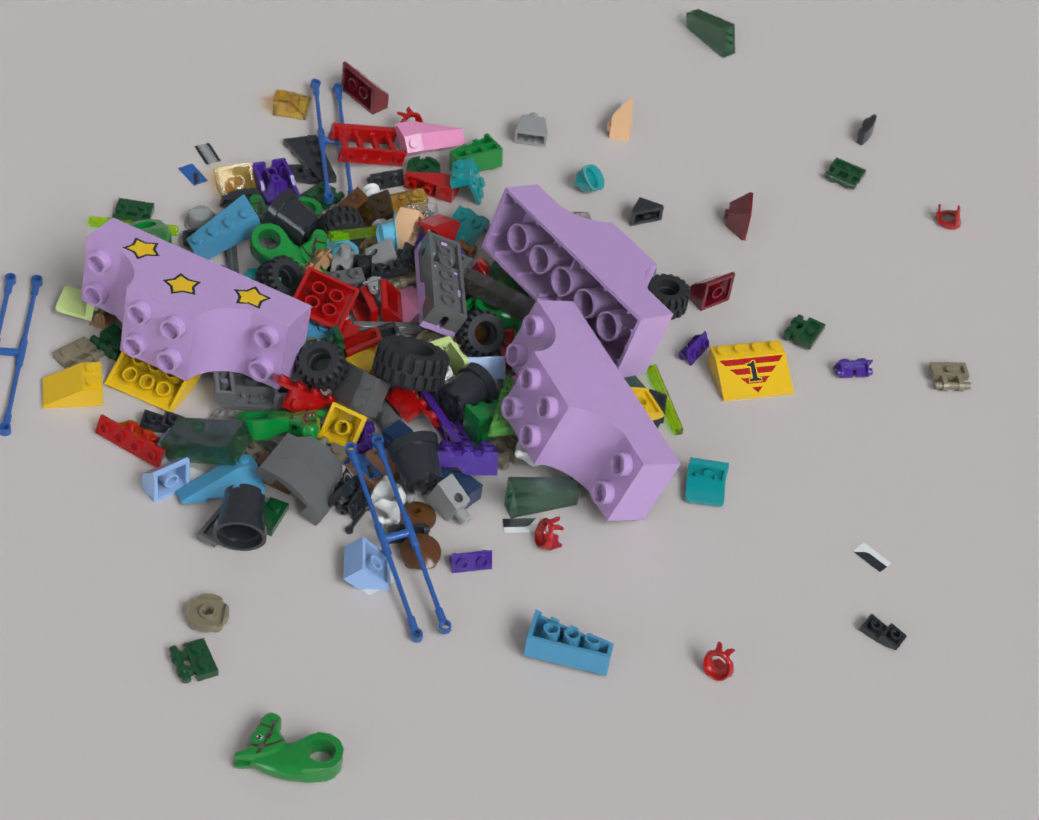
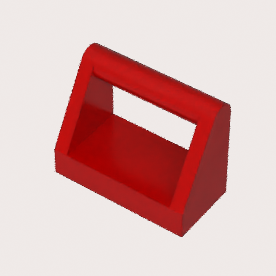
(390, 302)
(362, 341)

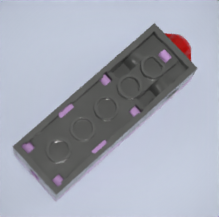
(440, 284)

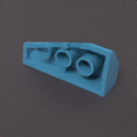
(218, 479)

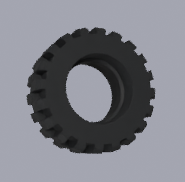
(410, 363)

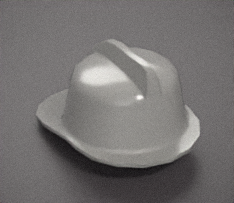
(198, 217)

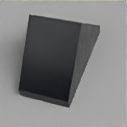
(645, 212)

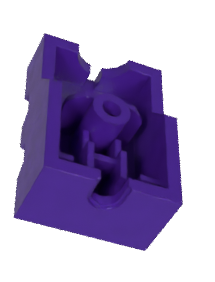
(273, 180)
(469, 458)

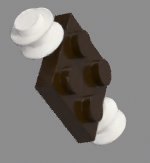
(378, 206)

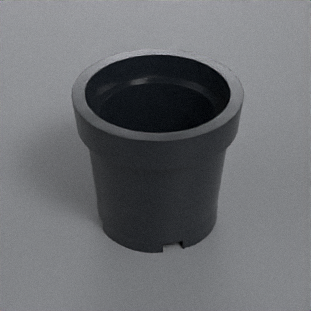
(292, 216)
(469, 386)
(417, 460)
(241, 519)

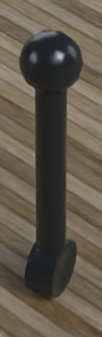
(349, 529)

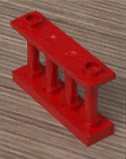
(367, 134)

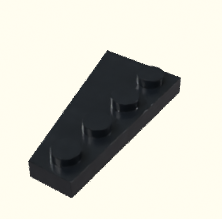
(308, 152)

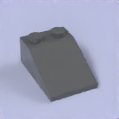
(361, 391)

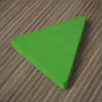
(500, 425)

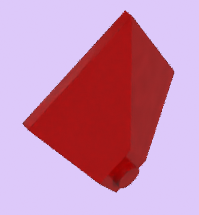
(328, 296)

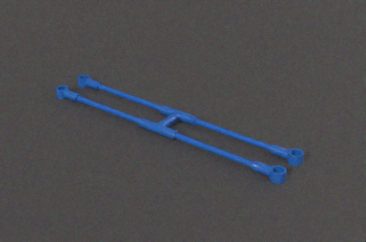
(337, 89)
(10, 280)
(407, 532)

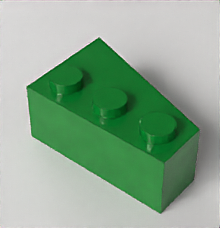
(485, 153)
(478, 420)

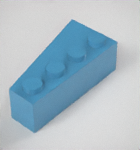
(225, 229)
(567, 645)

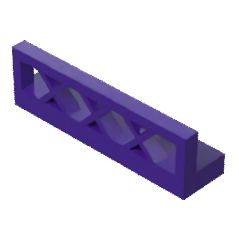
(446, 428)

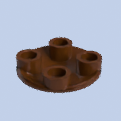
(429, 550)

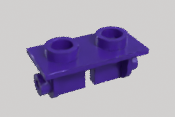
(695, 348)
(845, 368)
(365, 440)
(471, 561)

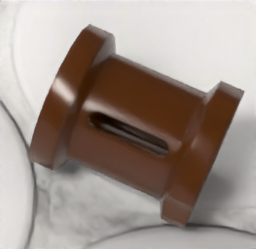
(469, 250)

